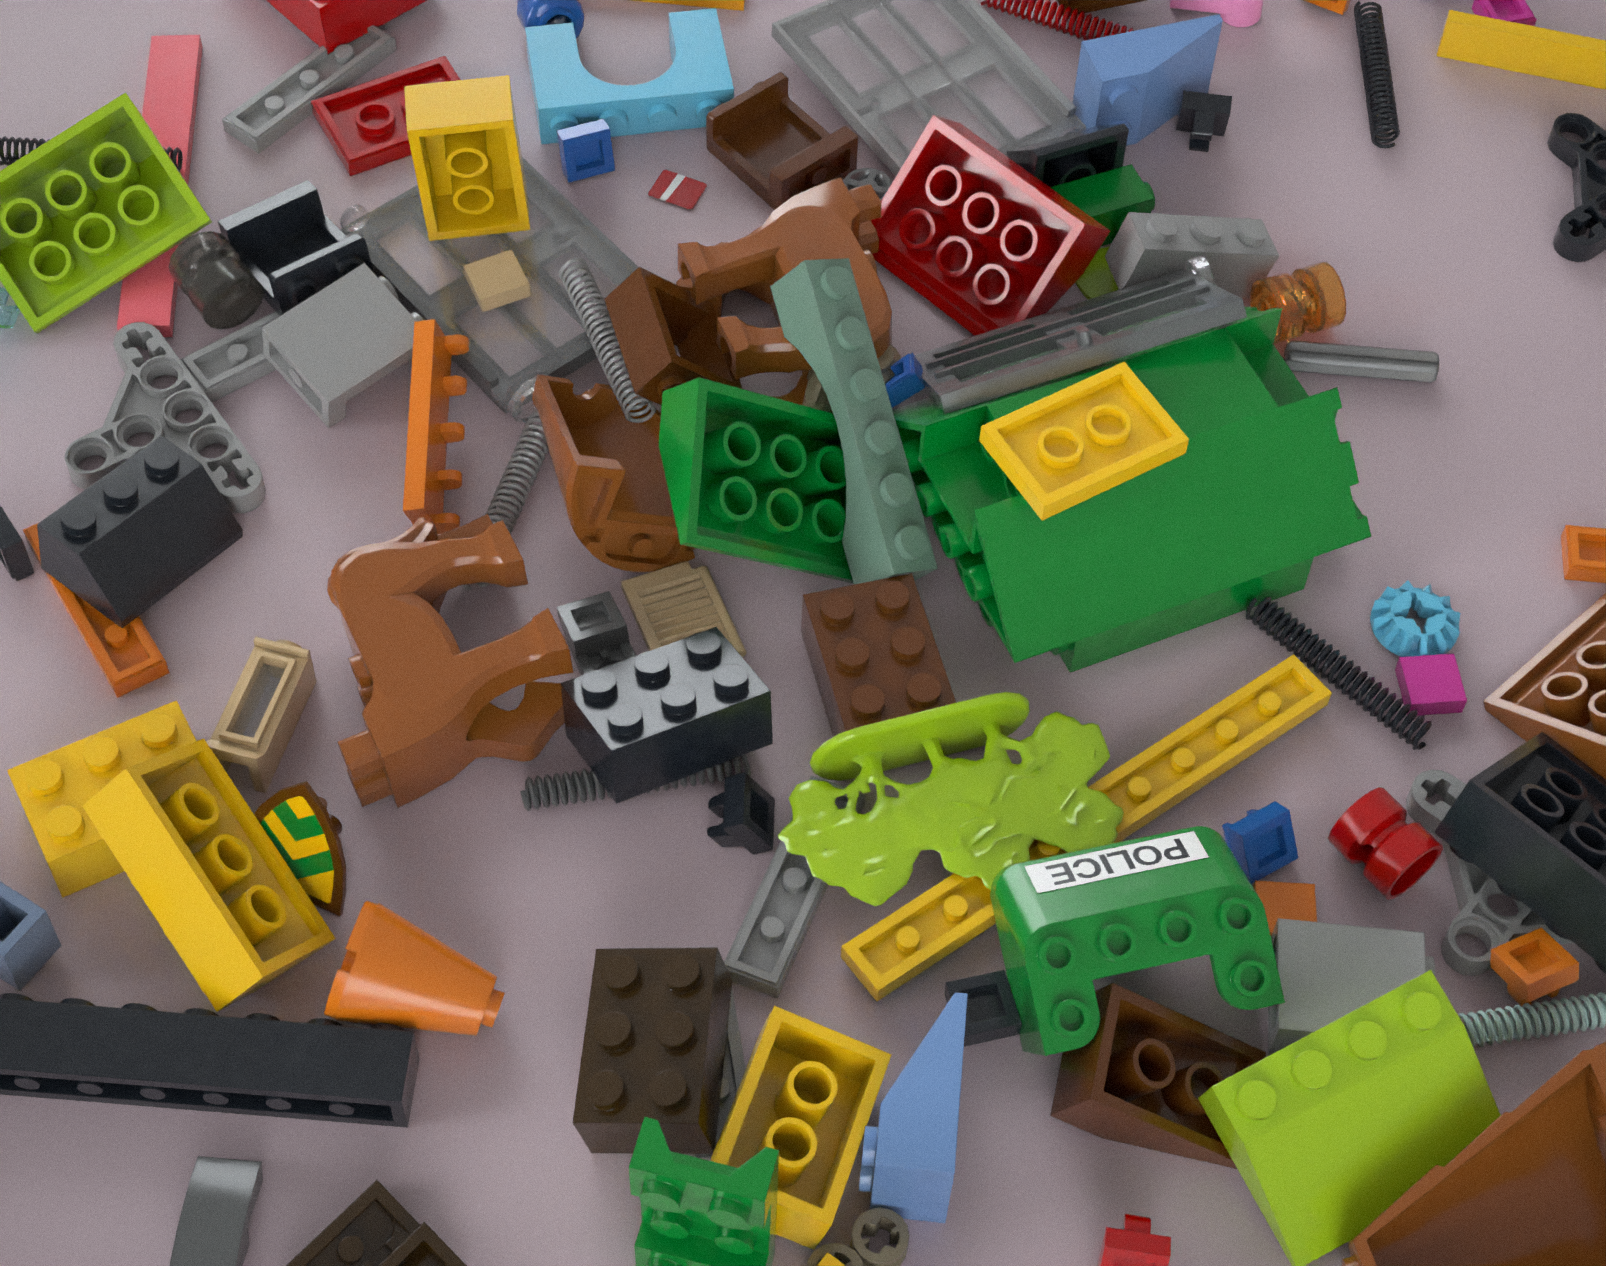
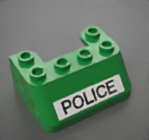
(1125, 912)

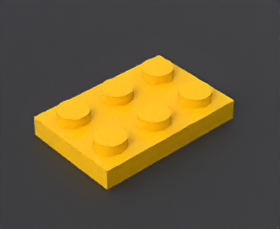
(1083, 440)

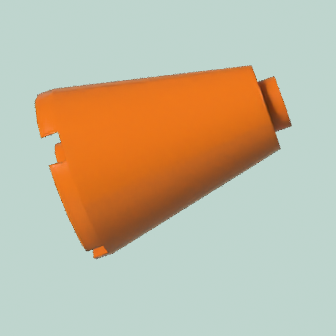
(409, 979)

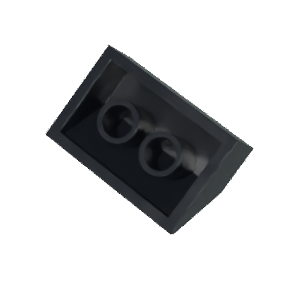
(138, 532)

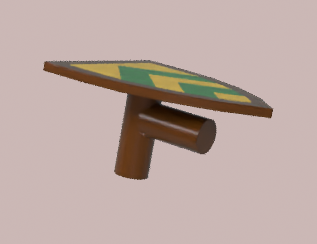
(308, 843)

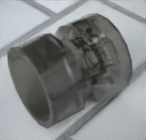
(216, 280)

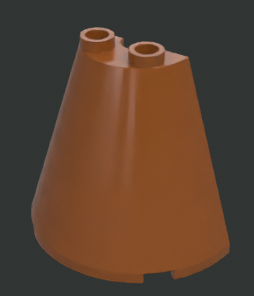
(610, 476)

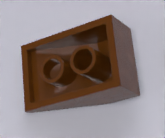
(1145, 1077)

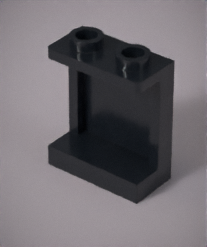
(293, 246)

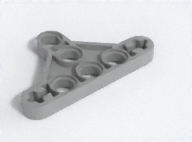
(154, 410)
(1469, 883)

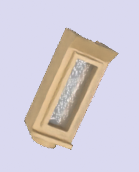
(264, 709)

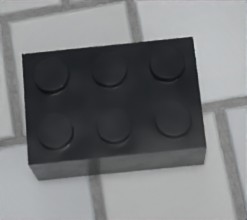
(667, 714)

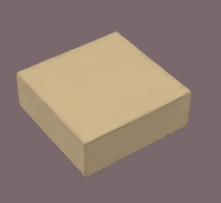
(497, 280)

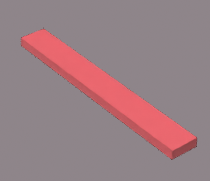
(170, 112)

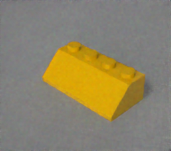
(208, 872)

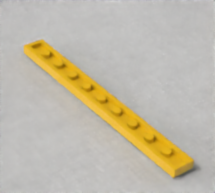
(1144, 789)

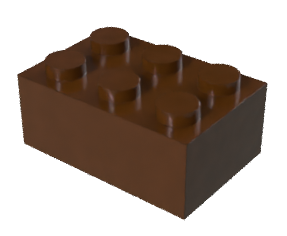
(873, 652)

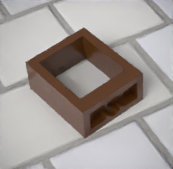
(651, 319)

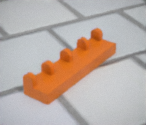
(429, 425)

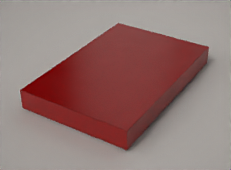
(370, 119)

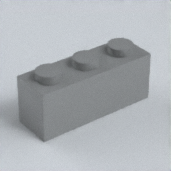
(1160, 243)

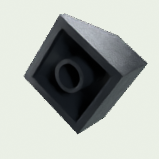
(1074, 154)

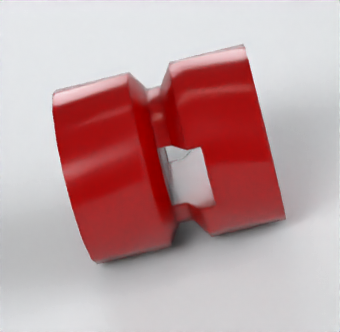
(1377, 835)

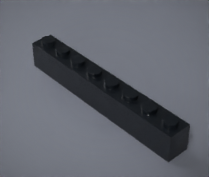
(207, 1061)

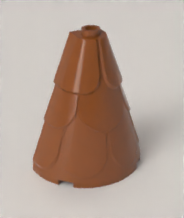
(1516, 1193)

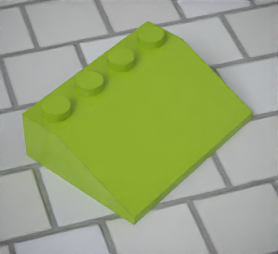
(89, 212)
(1353, 1115)

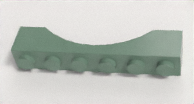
(829, 327)

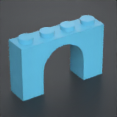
(676, 100)

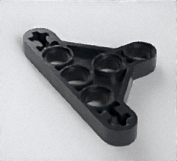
(1588, 187)

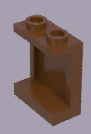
(777, 143)

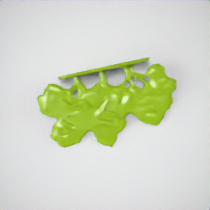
(967, 809)

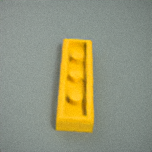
(1524, 49)

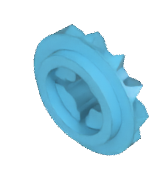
(1402, 634)

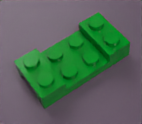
(701, 1208)

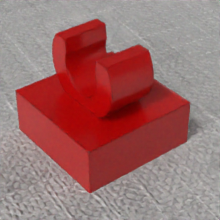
(1134, 1245)

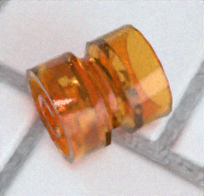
(1309, 298)

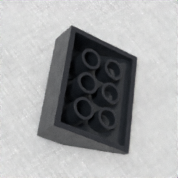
(1541, 836)

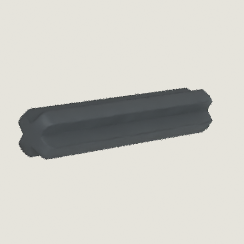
(1362, 361)

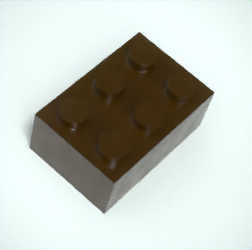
(653, 1048)

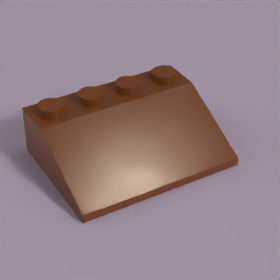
(1562, 691)

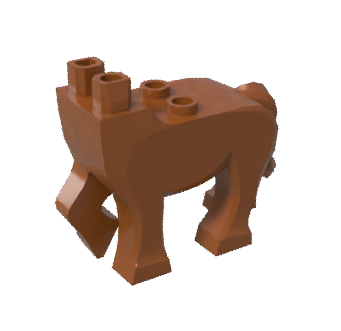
(419, 692)

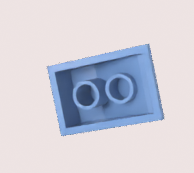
(1143, 73)
(913, 1149)

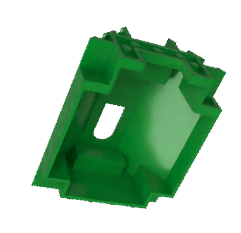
(1168, 547)

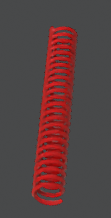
(1053, 8)

